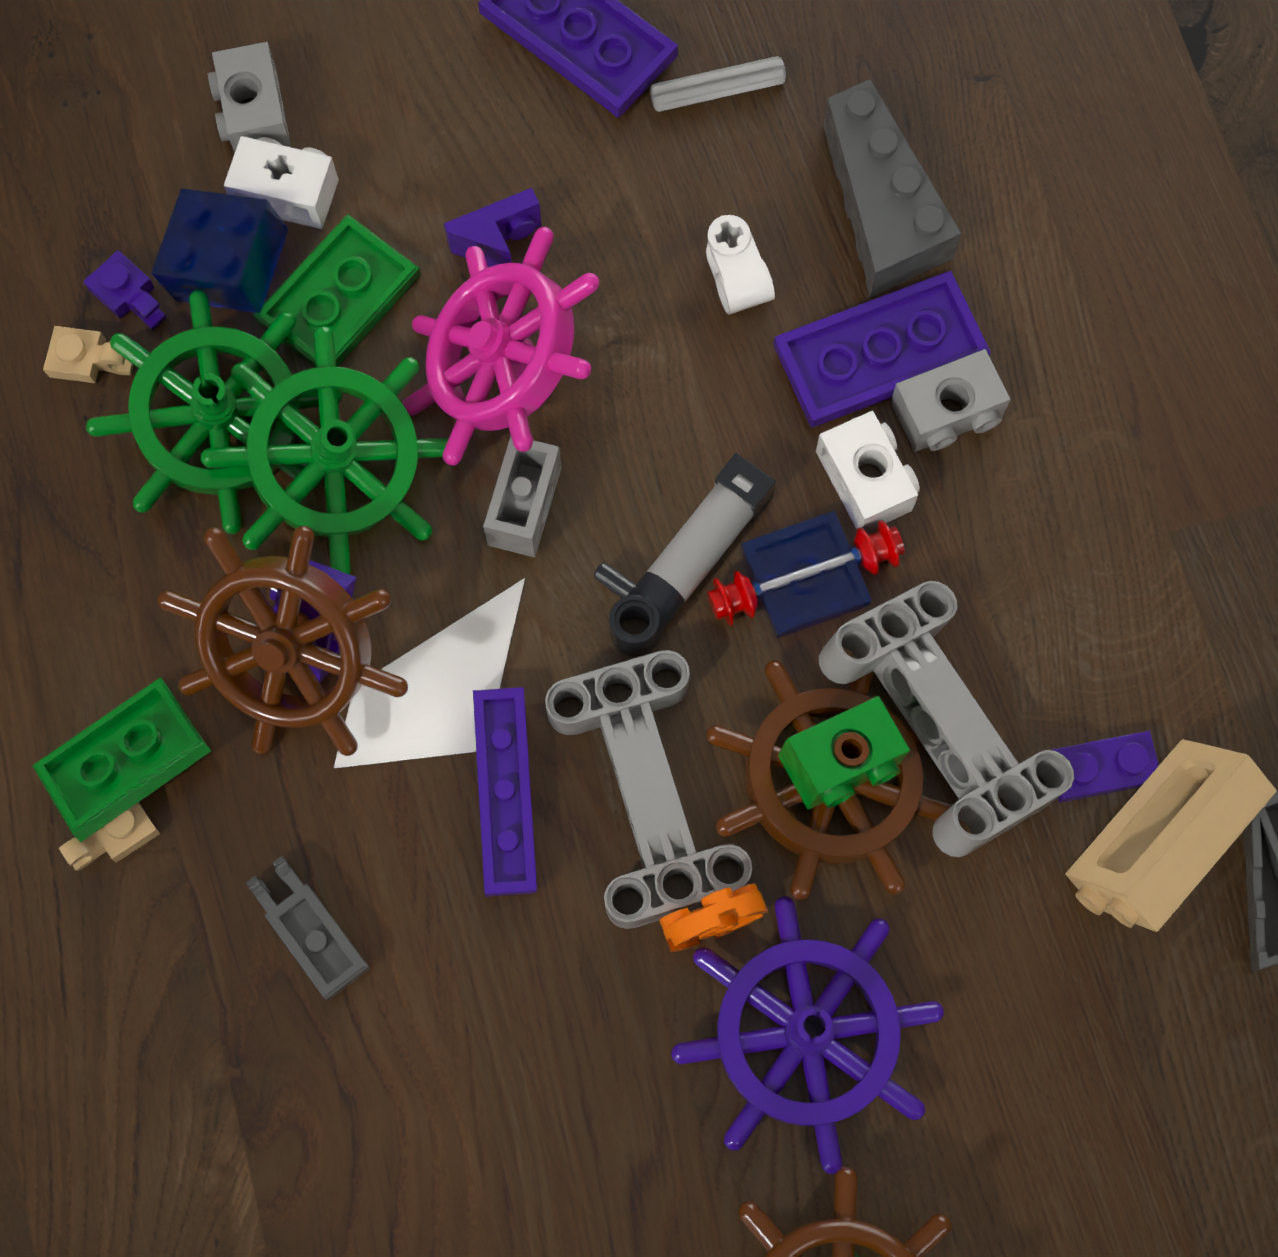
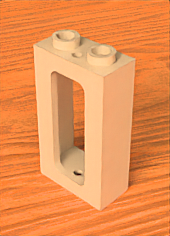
(1170, 834)

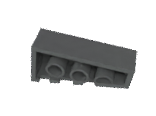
(887, 195)

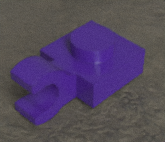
(125, 288)

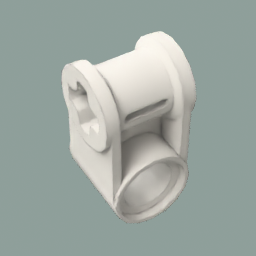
(738, 271)

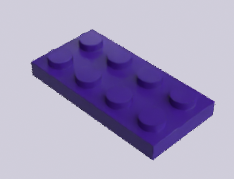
(590, 43)
(870, 348)

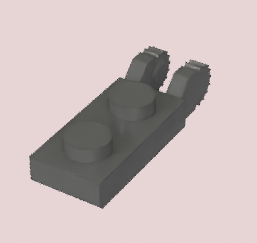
(310, 933)

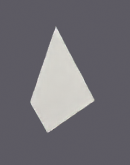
(441, 677)

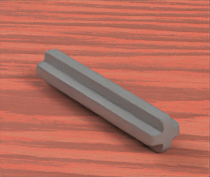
(718, 83)

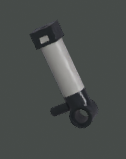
(737, 497)

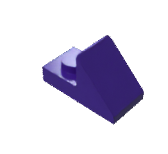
(493, 225)

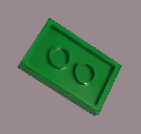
(342, 286)
(121, 759)

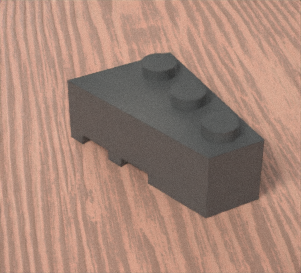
(1262, 885)

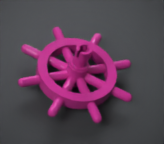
(500, 346)

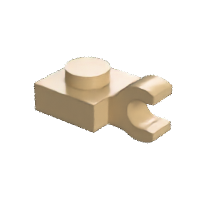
(81, 354)
(116, 838)

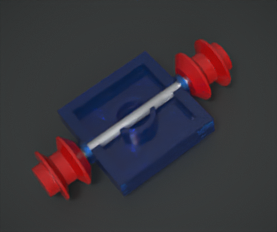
(806, 573)

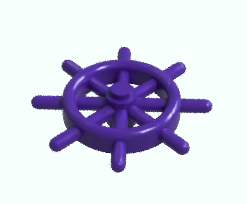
(808, 1033)

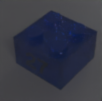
(222, 248)

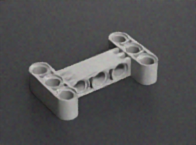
(945, 717)
(645, 783)

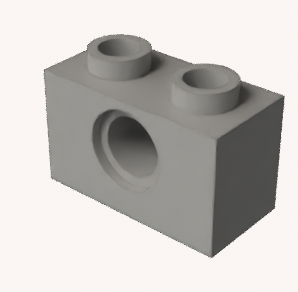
(243, 75)
(968, 381)
(522, 498)

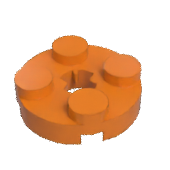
(720, 915)

